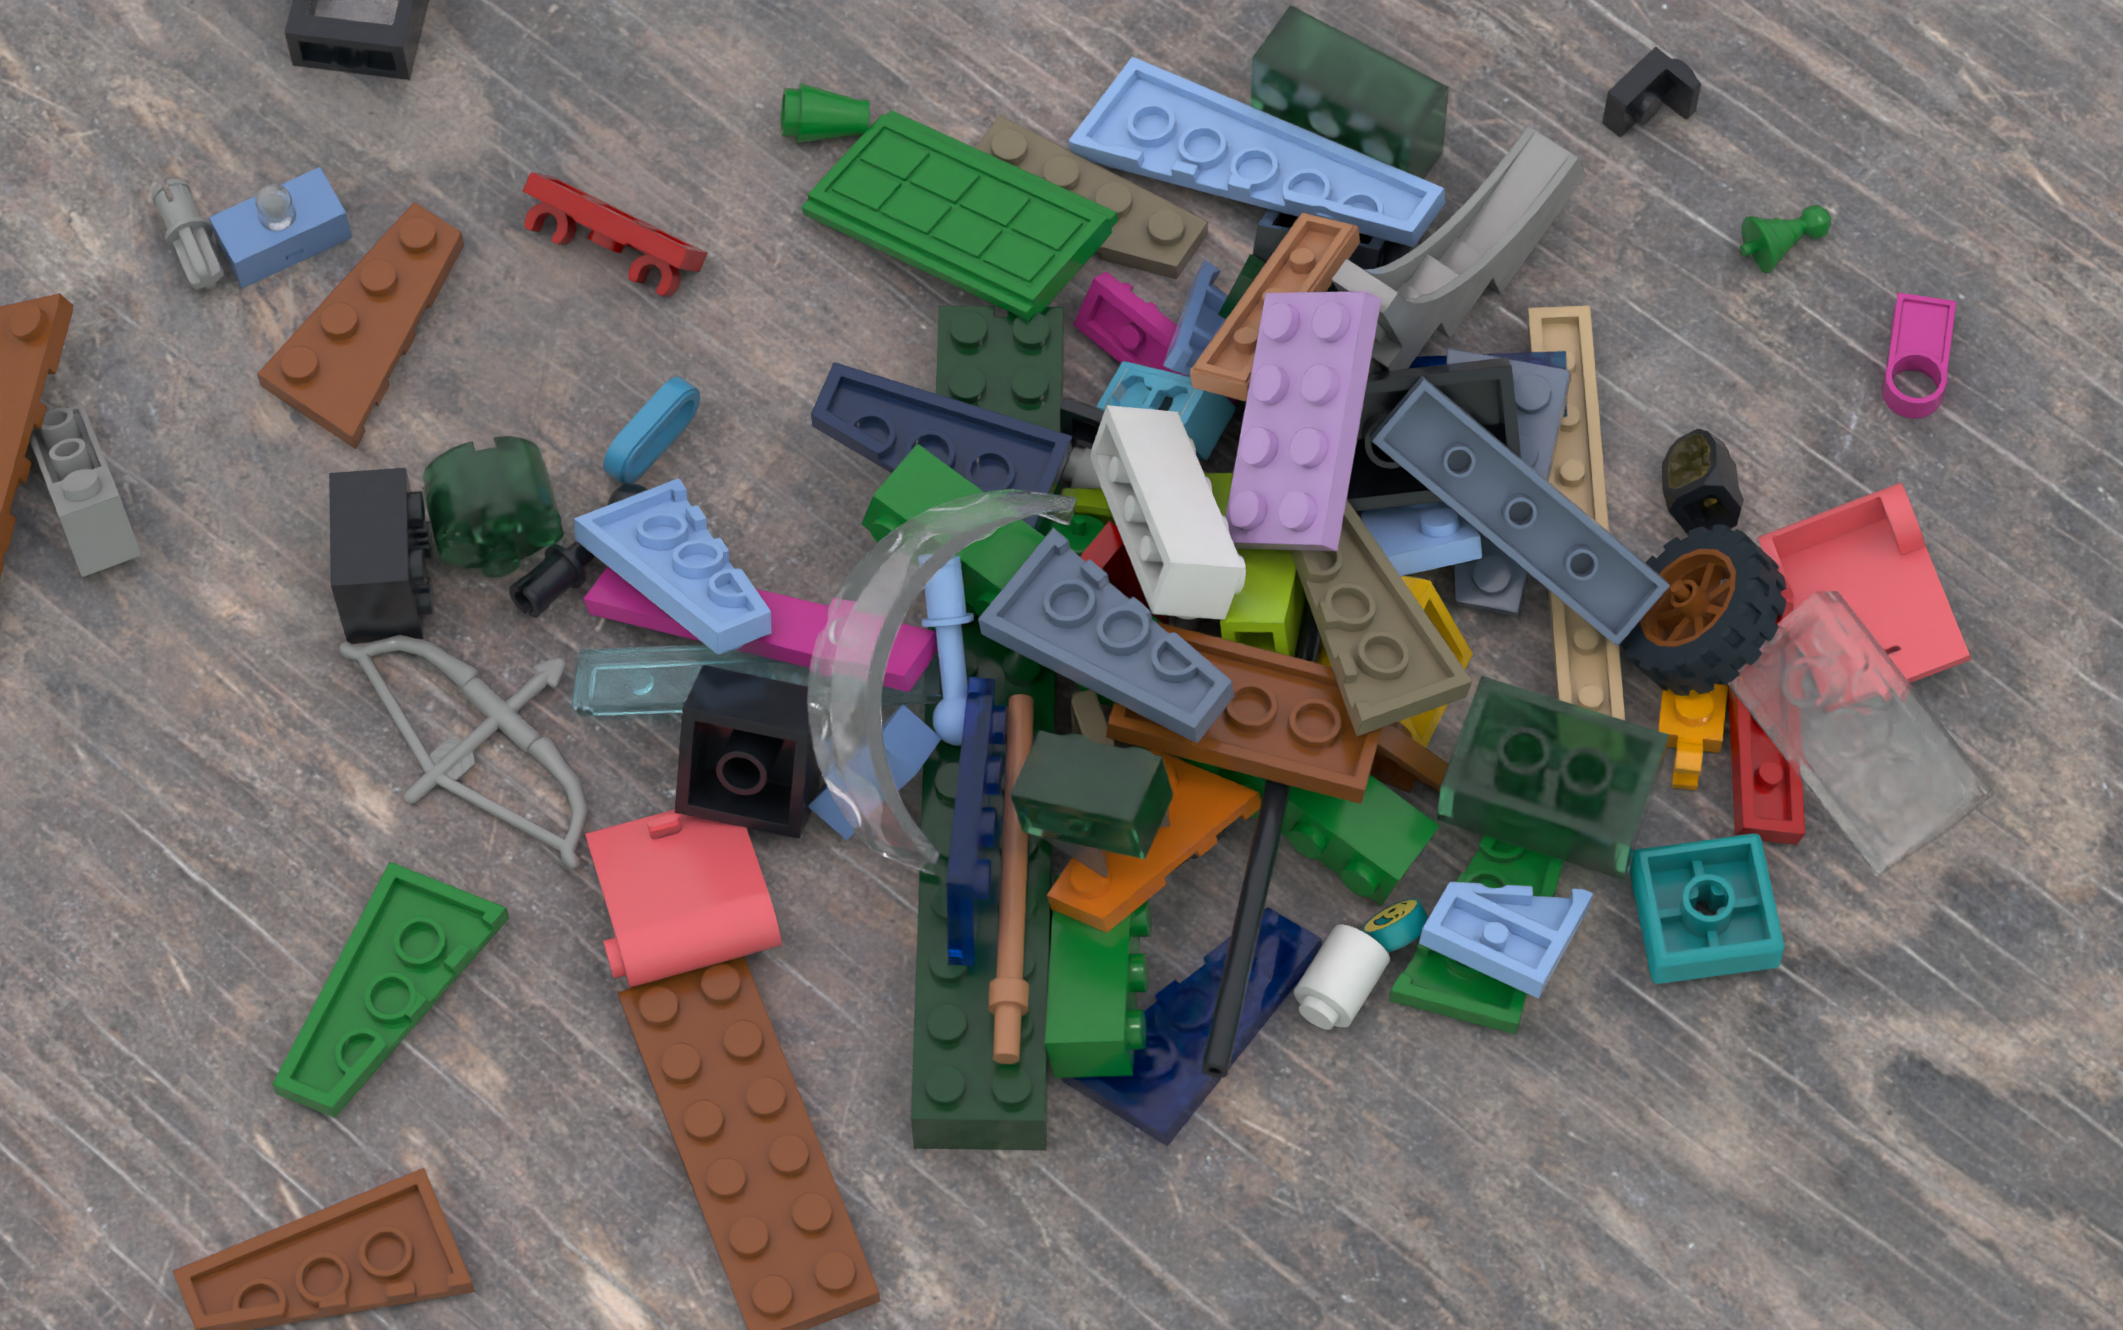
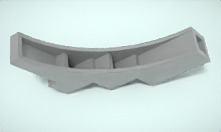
(1472, 250)

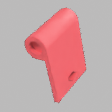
(1882, 570)
(680, 895)

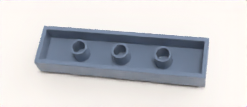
(1519, 511)

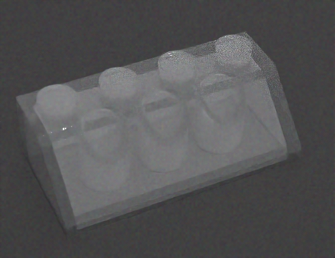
(1859, 733)

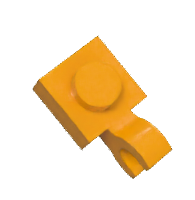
(1693, 726)

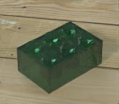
(1349, 93)
(1552, 777)

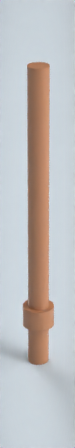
(1009, 991)

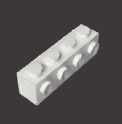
(1166, 513)

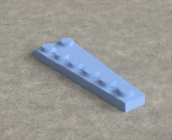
(1214, 144)

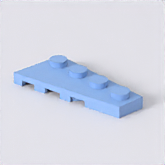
(676, 563)

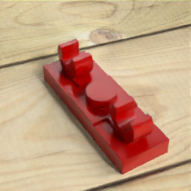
(612, 230)

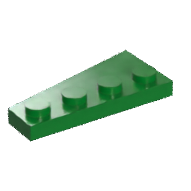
(389, 975)
(1456, 990)

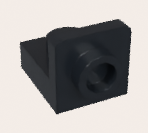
(1646, 87)

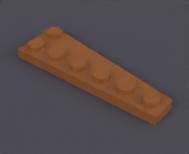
(29, 351)

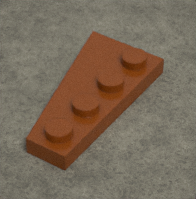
(352, 341)
(341, 1260)

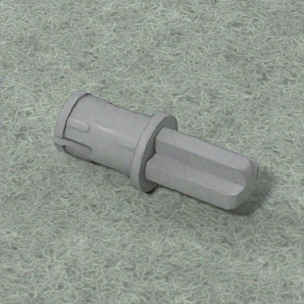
(188, 234)

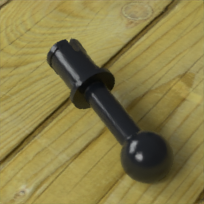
(559, 569)

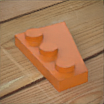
(1198, 812)

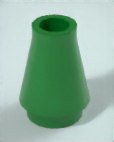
(821, 114)

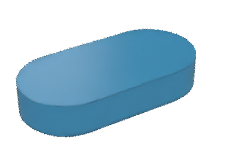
(652, 431)

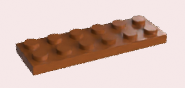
(749, 1148)

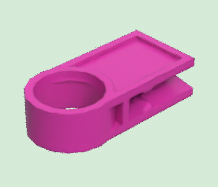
(1920, 343)

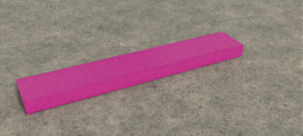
(793, 628)

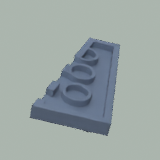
(1496, 580)
(1090, 632)

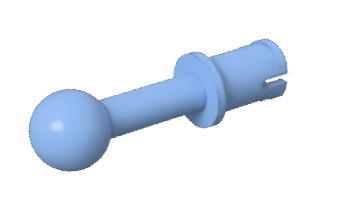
(946, 613)

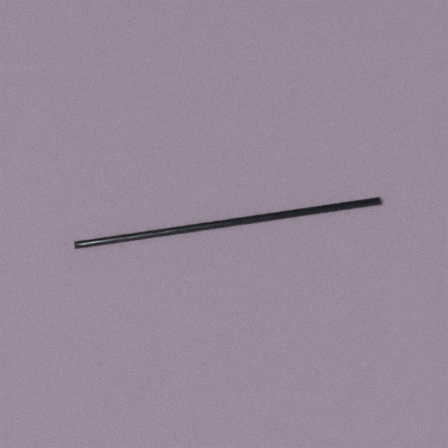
(1259, 867)

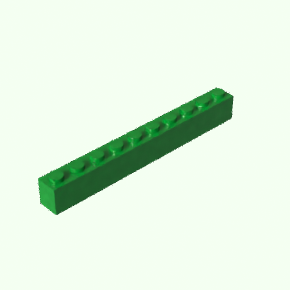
(1362, 843)

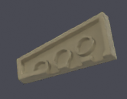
(1150, 230)
(1376, 632)

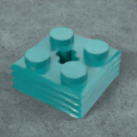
(1733, 881)

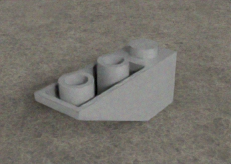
(83, 490)

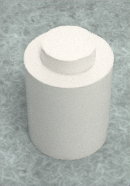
(1340, 977)

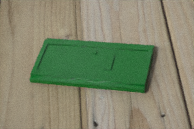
(960, 214)

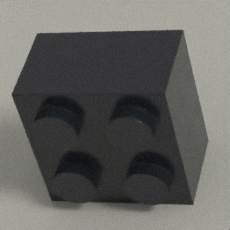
(379, 554)
(747, 753)

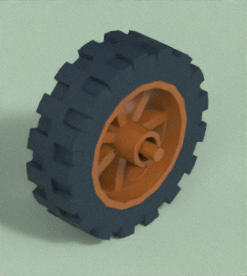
(1694, 602)

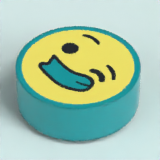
(1397, 924)

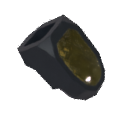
(1701, 482)

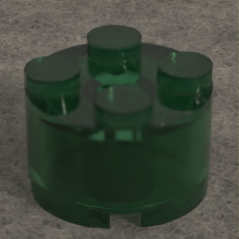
(491, 505)

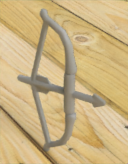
(456, 757)

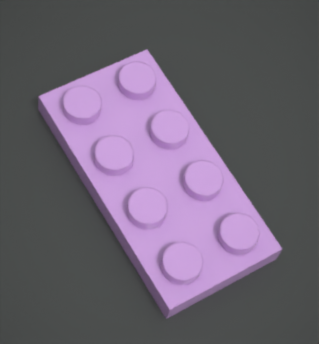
(1302, 420)

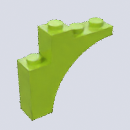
(1272, 599)

